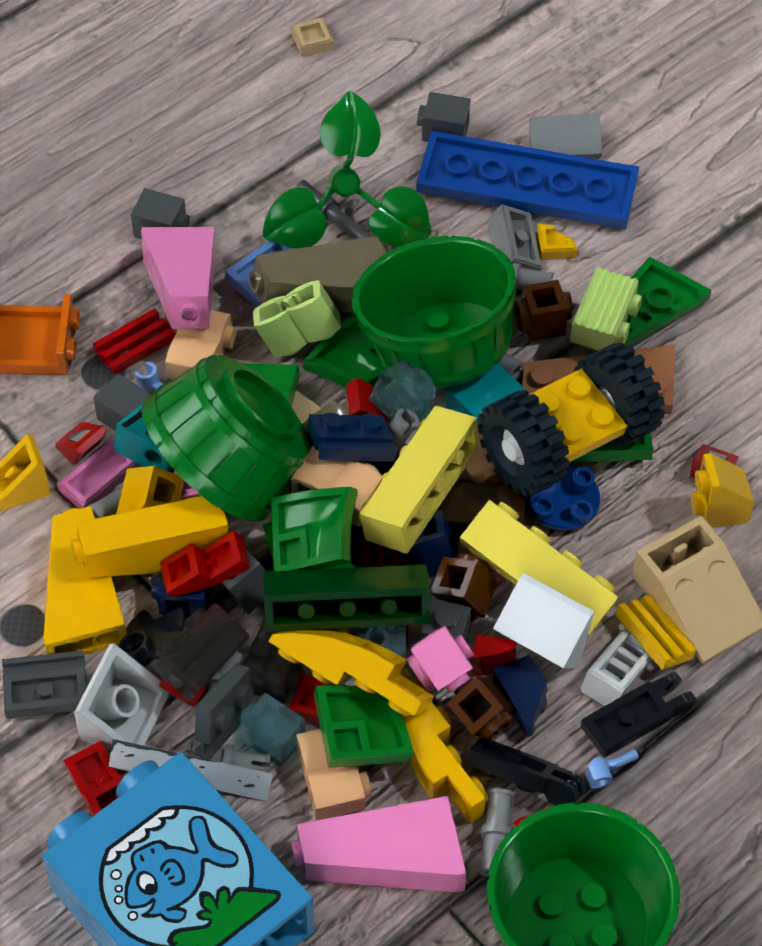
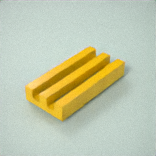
(660, 630)

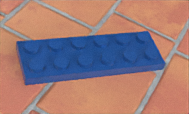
(528, 179)

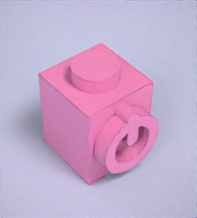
(441, 660)

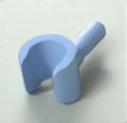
(151, 381)
(599, 769)

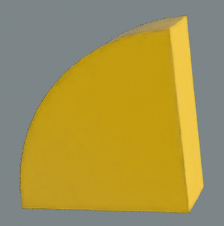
(554, 243)

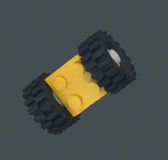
(599, 403)

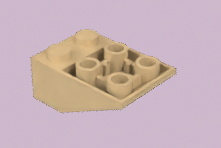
(699, 588)

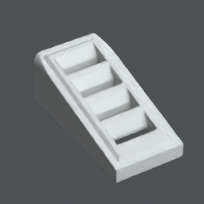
(606, 686)

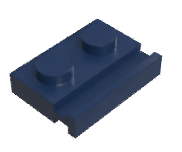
(351, 437)

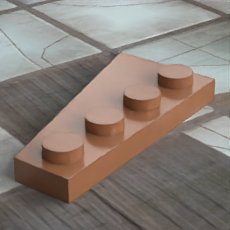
(661, 359)

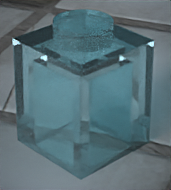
(271, 728)

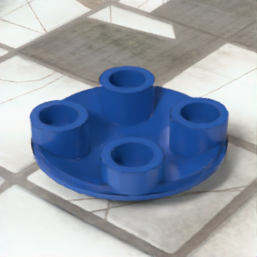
(567, 502)

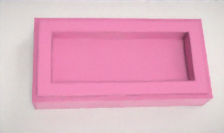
(95, 476)

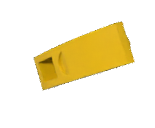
(340, 656)
(438, 762)

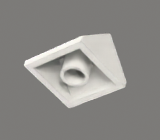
(546, 622)
(119, 701)

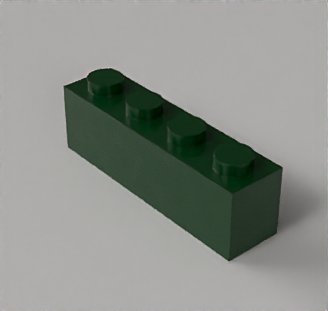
(346, 598)

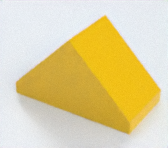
(22, 475)

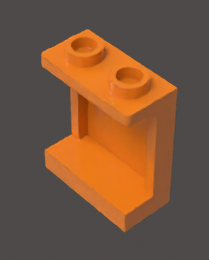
(38, 338)

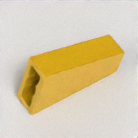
(144, 537)
(79, 609)

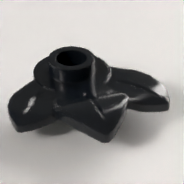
(148, 635)

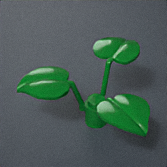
(347, 130)

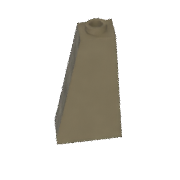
(333, 264)

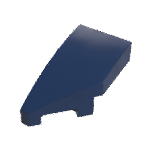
(524, 690)

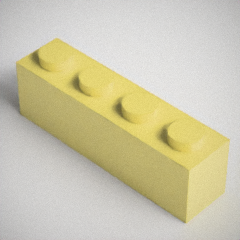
(420, 479)
(518, 550)

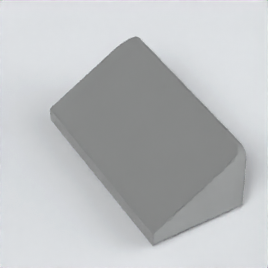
(567, 134)
(515, 236)

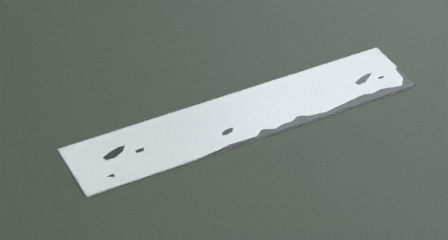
(220, 775)

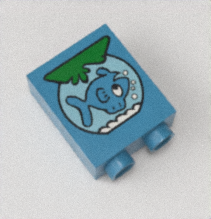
(174, 868)

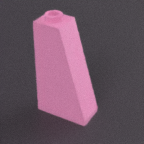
(182, 272)
(385, 847)

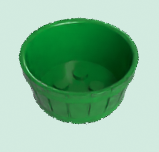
(439, 307)
(227, 435)
(582, 881)

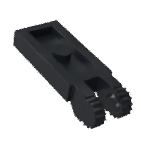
(635, 714)
(525, 771)

